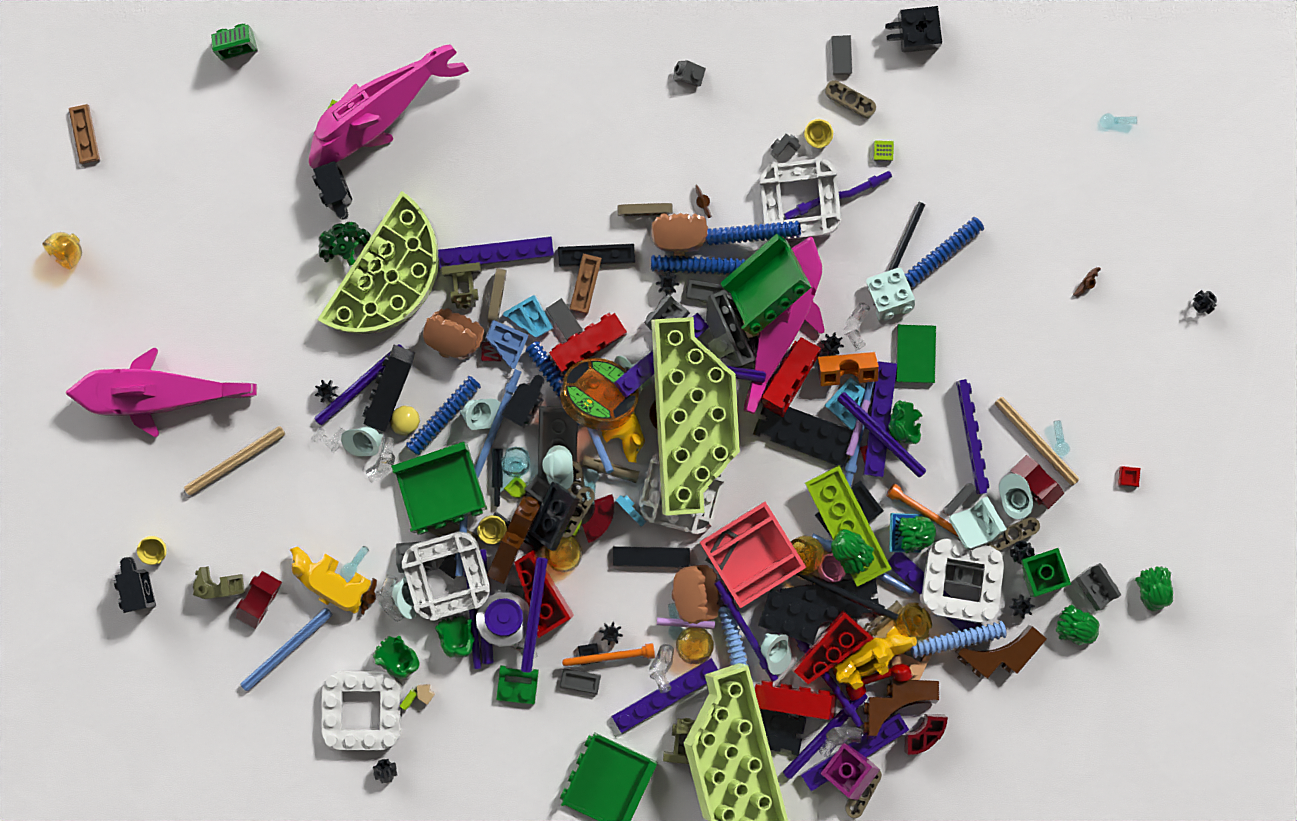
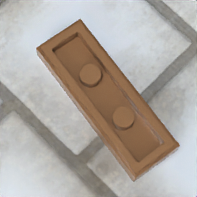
(84, 134)
(585, 283)

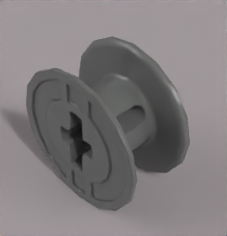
(963, 575)

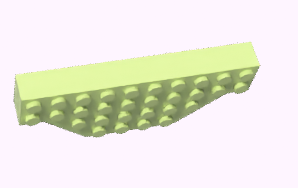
(693, 415)
(732, 753)

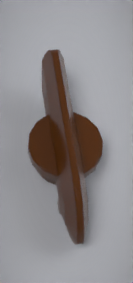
(703, 201)
(1088, 282)
(368, 597)

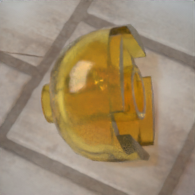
(64, 248)
(810, 552)
(567, 555)
(913, 621)
(694, 645)

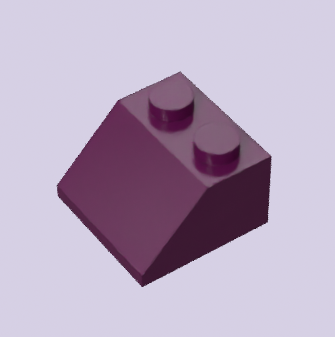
(850, 771)

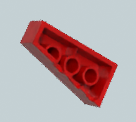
(589, 342)
(790, 376)
(553, 607)
(832, 647)
(796, 701)

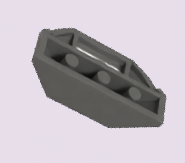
(724, 317)

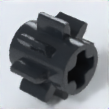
(667, 278)
(1204, 302)
(836, 341)
(328, 396)
(1021, 551)
(1023, 611)
(612, 627)
(385, 771)

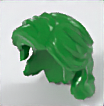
(902, 423)
(917, 533)
(852, 551)
(1155, 588)
(1077, 626)
(455, 636)
(396, 657)

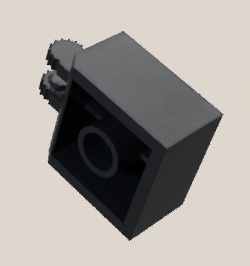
(910, 37)
(334, 188)
(524, 402)
(133, 587)

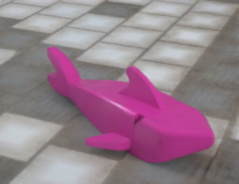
(370, 109)
(780, 333)
(145, 392)

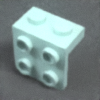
(891, 294)
(978, 524)

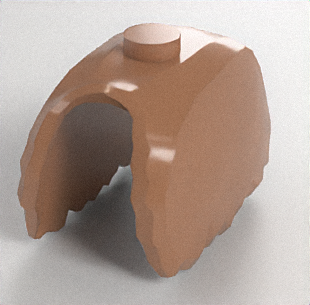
(679, 233)
(452, 334)
(696, 594)

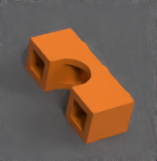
(861, 365)

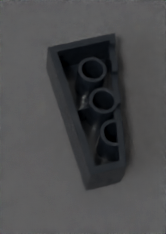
(389, 388)

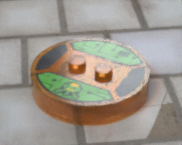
(593, 397)

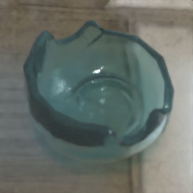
(516, 462)

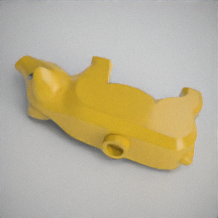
(631, 437)
(326, 583)
(872, 657)

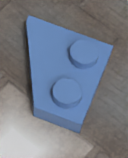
(507, 342)

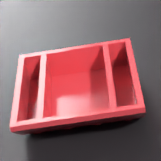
(759, 559)

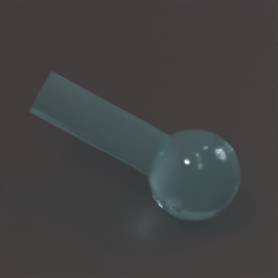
(1108, 120)
(1061, 447)
(591, 477)
(350, 569)
(673, 631)

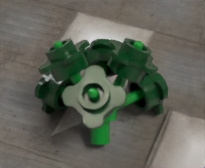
(345, 249)

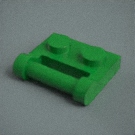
(517, 691)

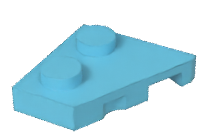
(530, 317)
(854, 391)
(626, 503)

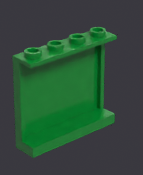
(766, 284)
(440, 488)
(608, 780)

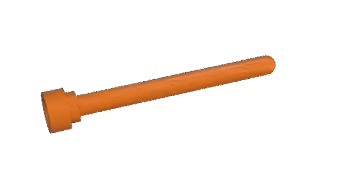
(896, 493)
(646, 651)

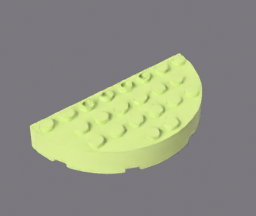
(389, 275)

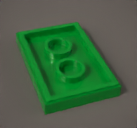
(916, 353)

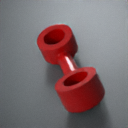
(900, 672)

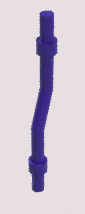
(872, 182)
(728, 599)
(849, 708)

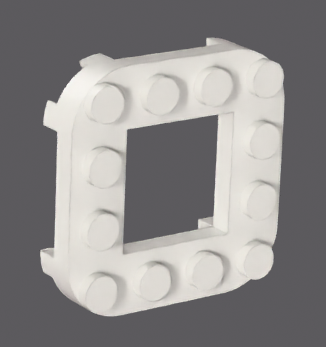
(802, 171)
(690, 523)
(934, 578)
(455, 602)
(332, 710)

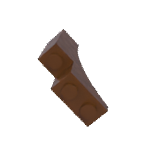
(513, 539)
(1012, 655)
(901, 695)

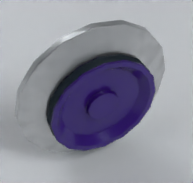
(503, 619)

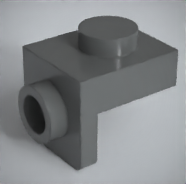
(689, 72)
(779, 145)
(722, 346)

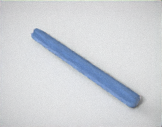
(286, 649)

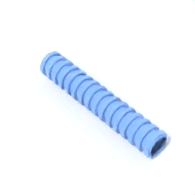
(732, 637)
(959, 639)

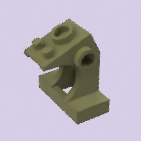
(463, 273)
(228, 585)
(679, 753)

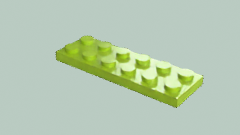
(842, 511)

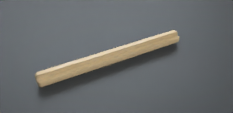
(1037, 441)
(234, 460)

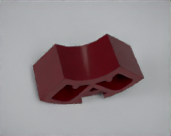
(1042, 486)
(601, 518)
(261, 594)
(926, 734)

